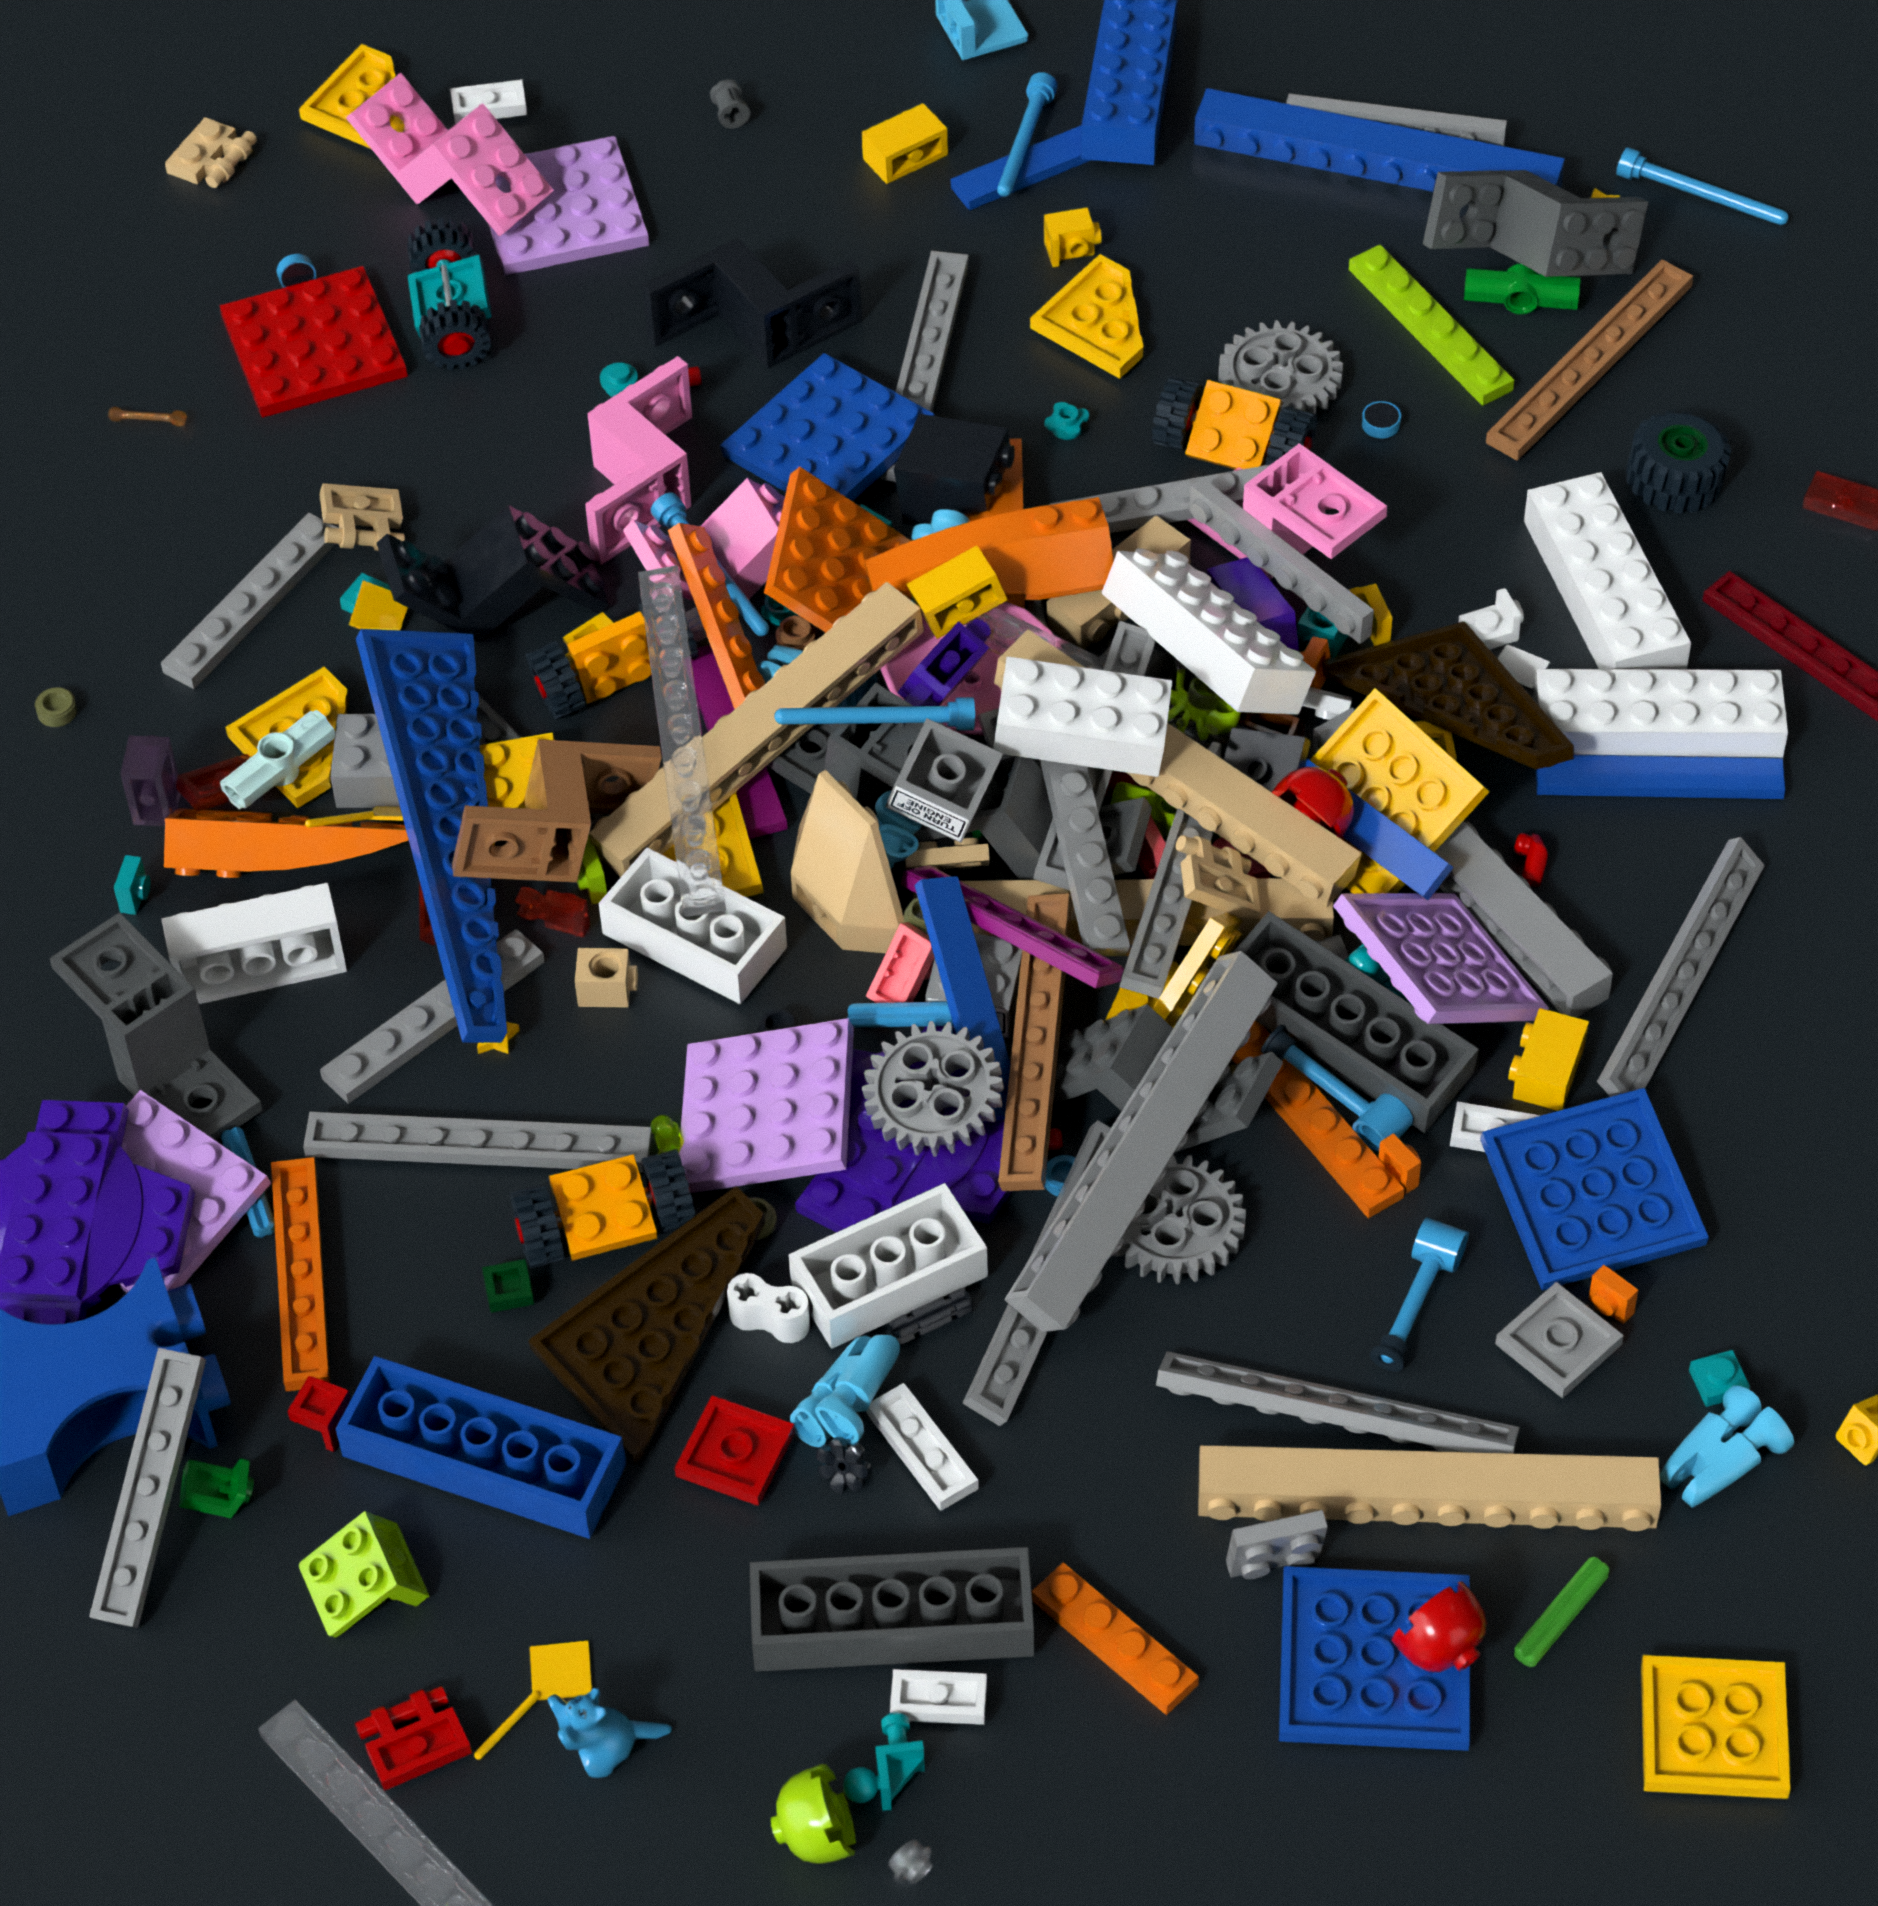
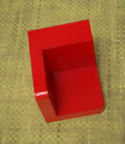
(320, 1408)

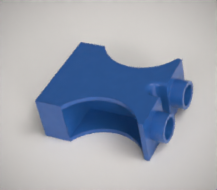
(86, 1385)

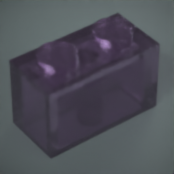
(150, 779)

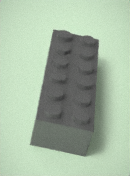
(1357, 1024)
(891, 1609)

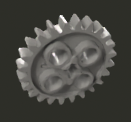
(1283, 366)
(933, 1088)
(1177, 1221)

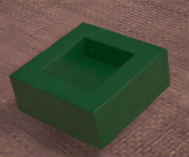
(508, 1285)

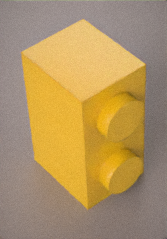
(904, 143)
(957, 591)
(1549, 1059)

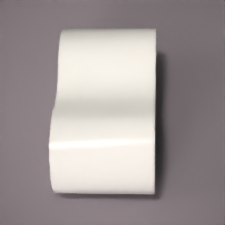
(768, 1308)

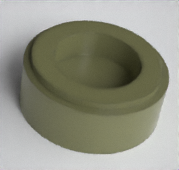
(56, 707)

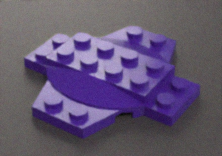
(884, 1176)
(82, 1214)

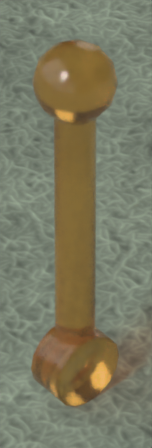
(177, 417)

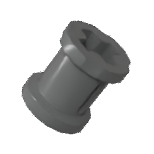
(730, 104)

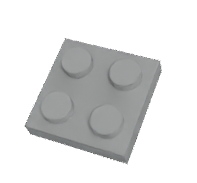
(1559, 1340)
(1276, 1544)

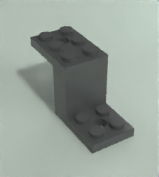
(1535, 223)
(853, 753)
(1019, 815)
(154, 1026)
(1120, 1050)

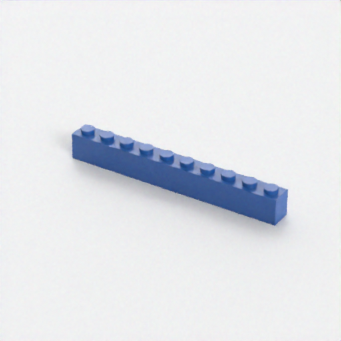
(1352, 143)

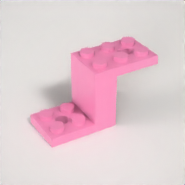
(468, 153)
(637, 455)
(1293, 500)
(740, 532)

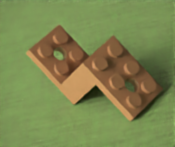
(553, 830)

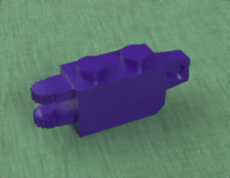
(947, 664)

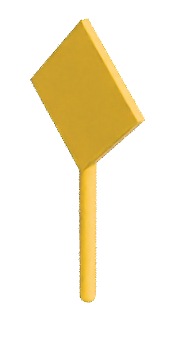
(377, 609)
(377, 813)
(554, 1670)

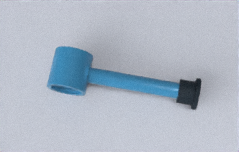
(1375, 1120)
(1438, 1248)

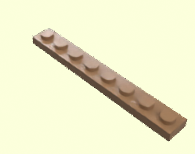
(1589, 360)
(1034, 1056)

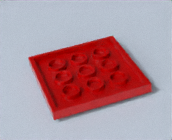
(313, 341)

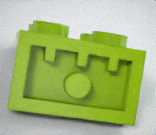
(360, 1571)

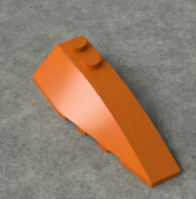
(254, 842)

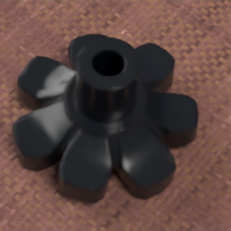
(843, 1465)

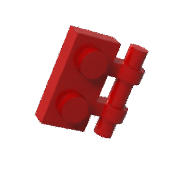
(417, 1747)

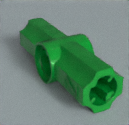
(1521, 289)

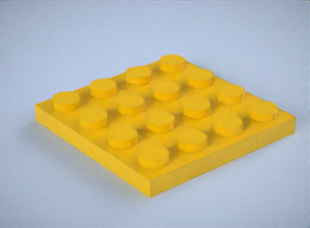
(1402, 777)

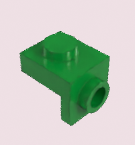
(215, 1488)

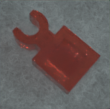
(559, 910)

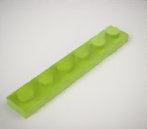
(1431, 325)

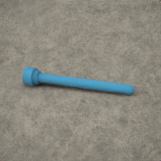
(1040, 92)
(1635, 165)
(670, 511)
(956, 714)

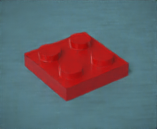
(734, 1450)

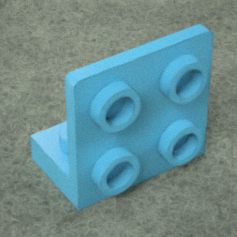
(980, 25)

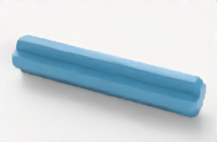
(899, 1014)
(259, 1213)

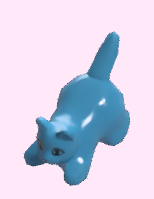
(600, 1732)

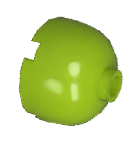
(814, 1818)

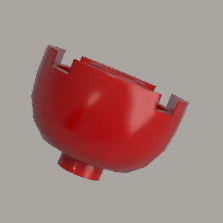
(1319, 796)
(1444, 1631)

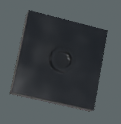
(1266, 755)

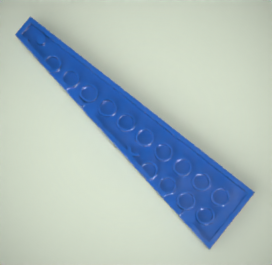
(432, 745)

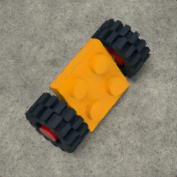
(1228, 424)
(601, 665)
(602, 1207)

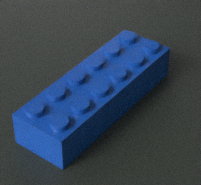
(1129, 81)
(481, 1447)

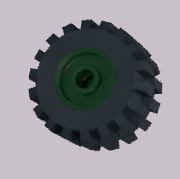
(1678, 461)

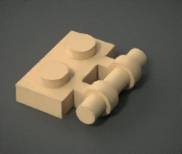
(202, 153)
(360, 507)
(961, 856)
(1218, 877)

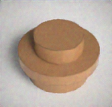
(795, 632)

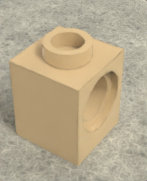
(604, 977)

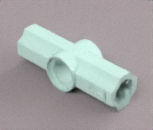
(277, 759)

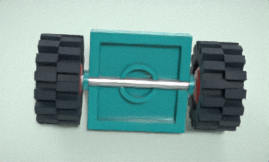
(448, 294)

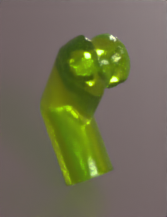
(666, 1134)

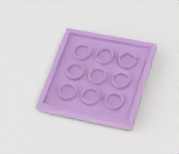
(583, 217)
(1439, 957)
(767, 1106)
(221, 1179)

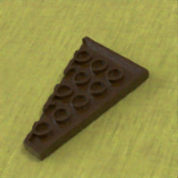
(1457, 686)
(641, 1329)

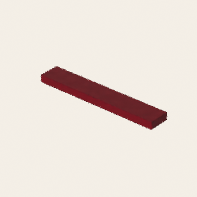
(1795, 641)

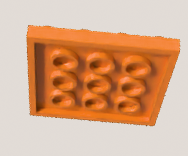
(823, 551)

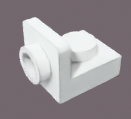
(1497, 623)

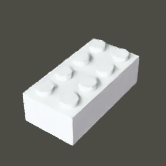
(1082, 716)
(256, 943)
(716, 949)
(888, 1265)

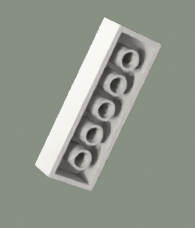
(1605, 576)
(1209, 632)
(1666, 711)

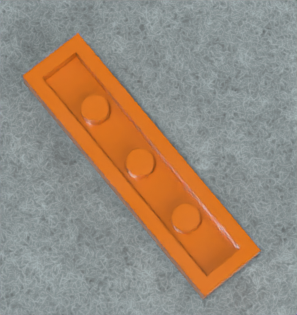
(1115, 1638)

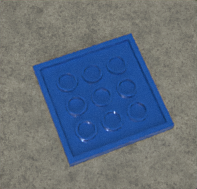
(828, 424)
(1593, 1188)
(1347, 1676)

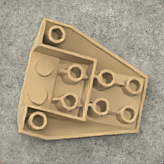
(844, 871)

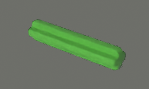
(1561, 1612)

